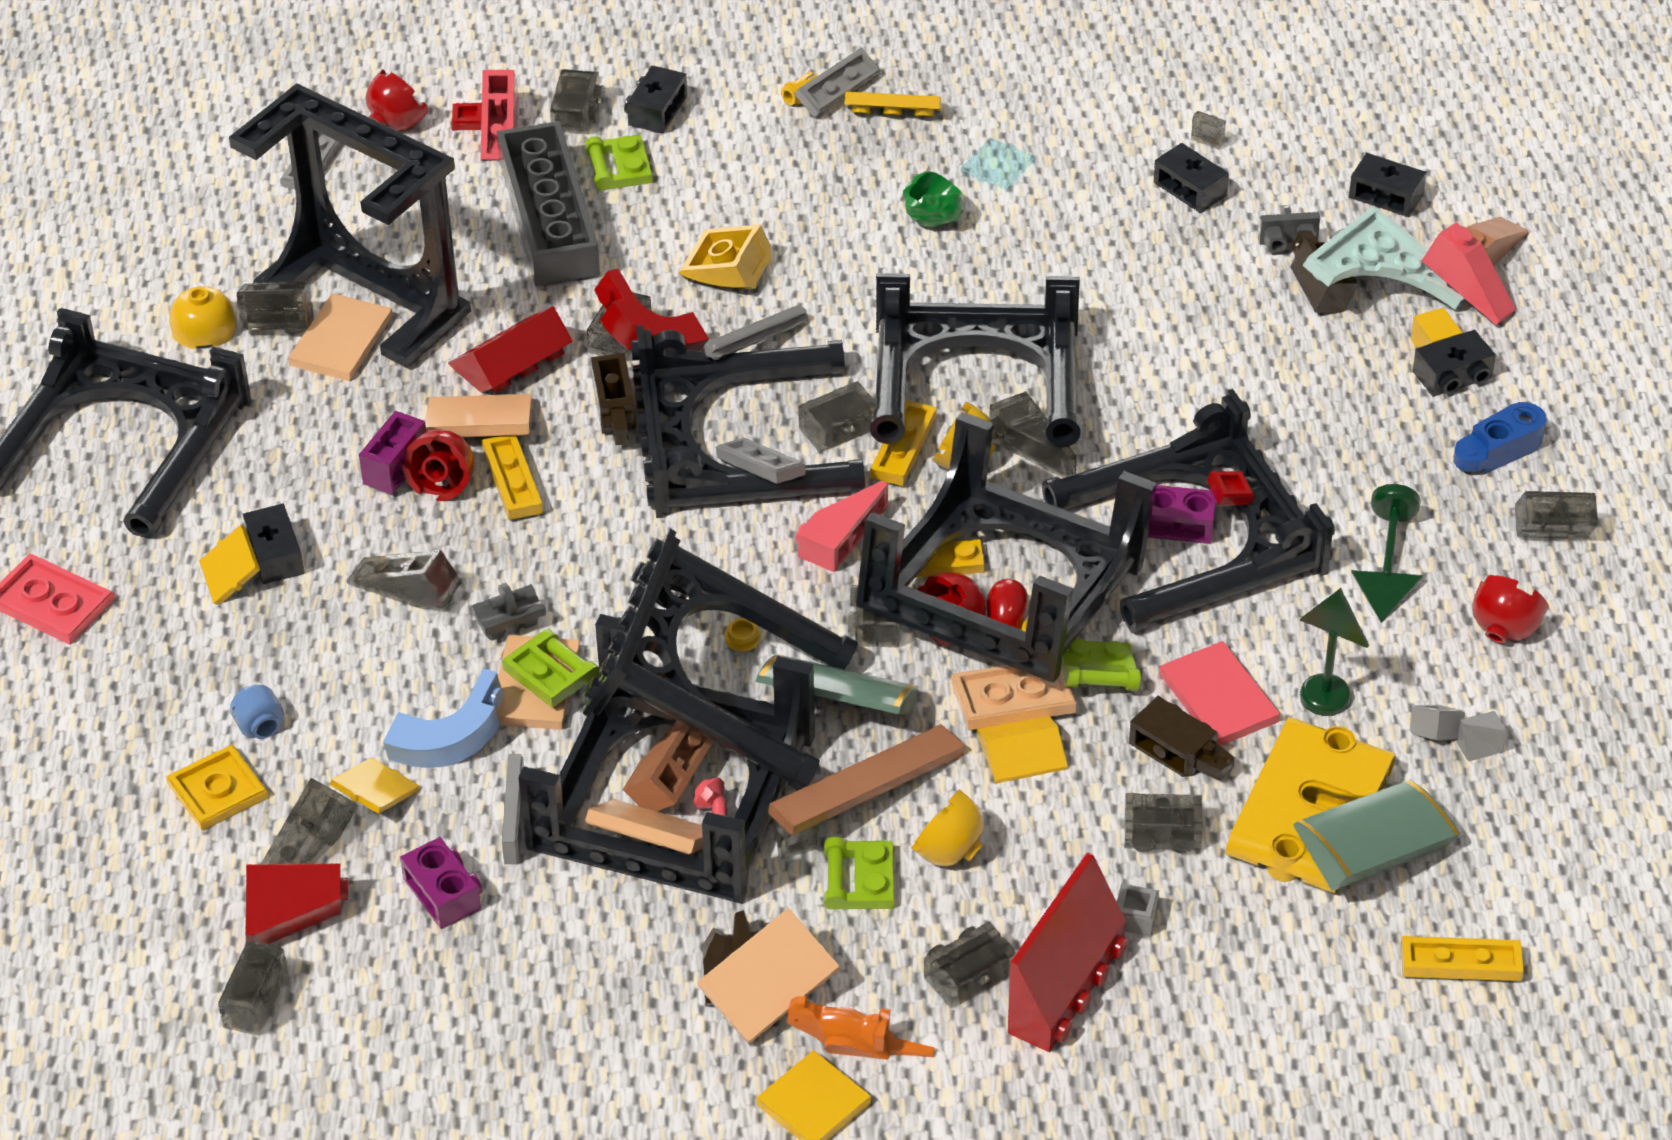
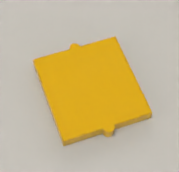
(229, 565)
(374, 785)

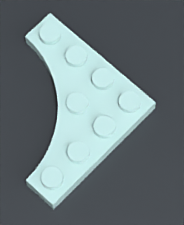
(1378, 248)

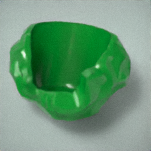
(933, 200)

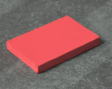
(52, 598)
(1219, 692)

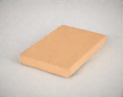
(340, 337)
(481, 415)
(1008, 696)
(523, 707)
(647, 825)
(765, 973)

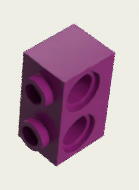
(385, 453)
(1182, 514)
(441, 882)

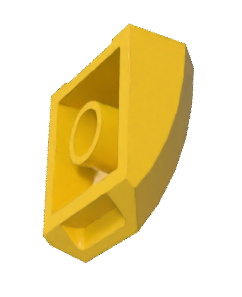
(729, 257)

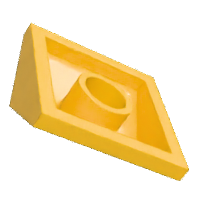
(1023, 749)

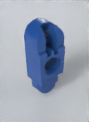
(1501, 438)

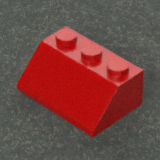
(514, 351)

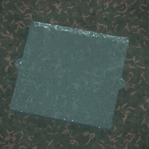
(997, 163)

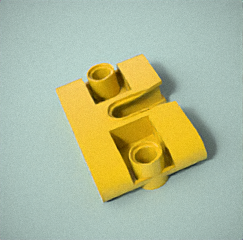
(1303, 776)

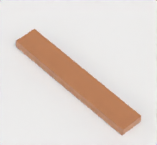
(866, 779)

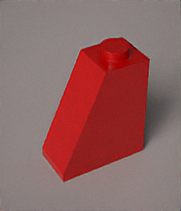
(291, 898)

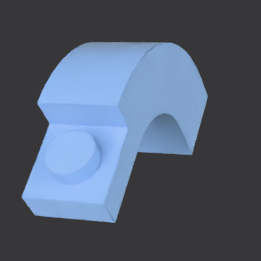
(451, 738)

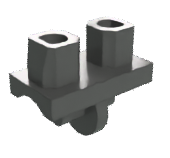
(1283, 228)
(508, 610)

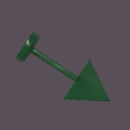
(1389, 589)
(1325, 692)

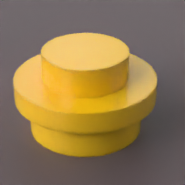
(742, 635)

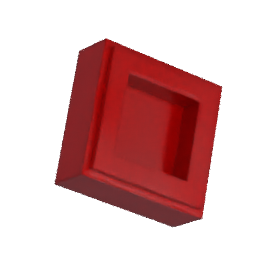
(466, 116)
(1230, 488)

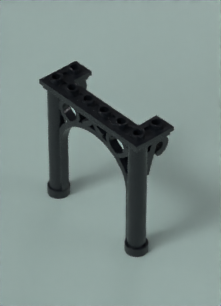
(976, 325)
(144, 375)
(1216, 440)
(688, 474)
(642, 687)

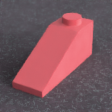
(498, 109)
(1468, 269)
(839, 527)

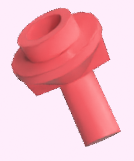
(711, 795)

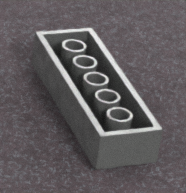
(548, 203)

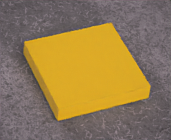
(217, 787)
(813, 1099)

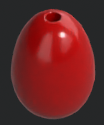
(1008, 602)

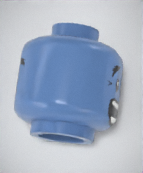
(257, 711)

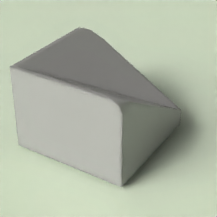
(1436, 721)
(1481, 736)
(1138, 907)

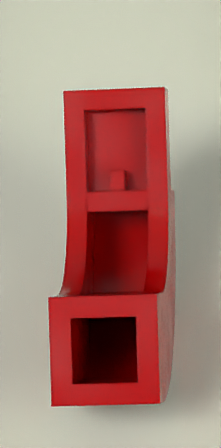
(626, 313)

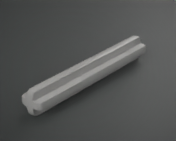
(755, 332)

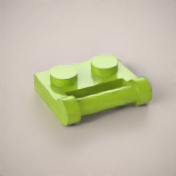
(628, 157)
(1100, 664)
(543, 674)
(872, 874)

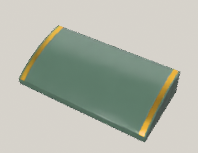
(854, 687)
(1376, 833)

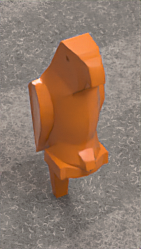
(851, 1032)

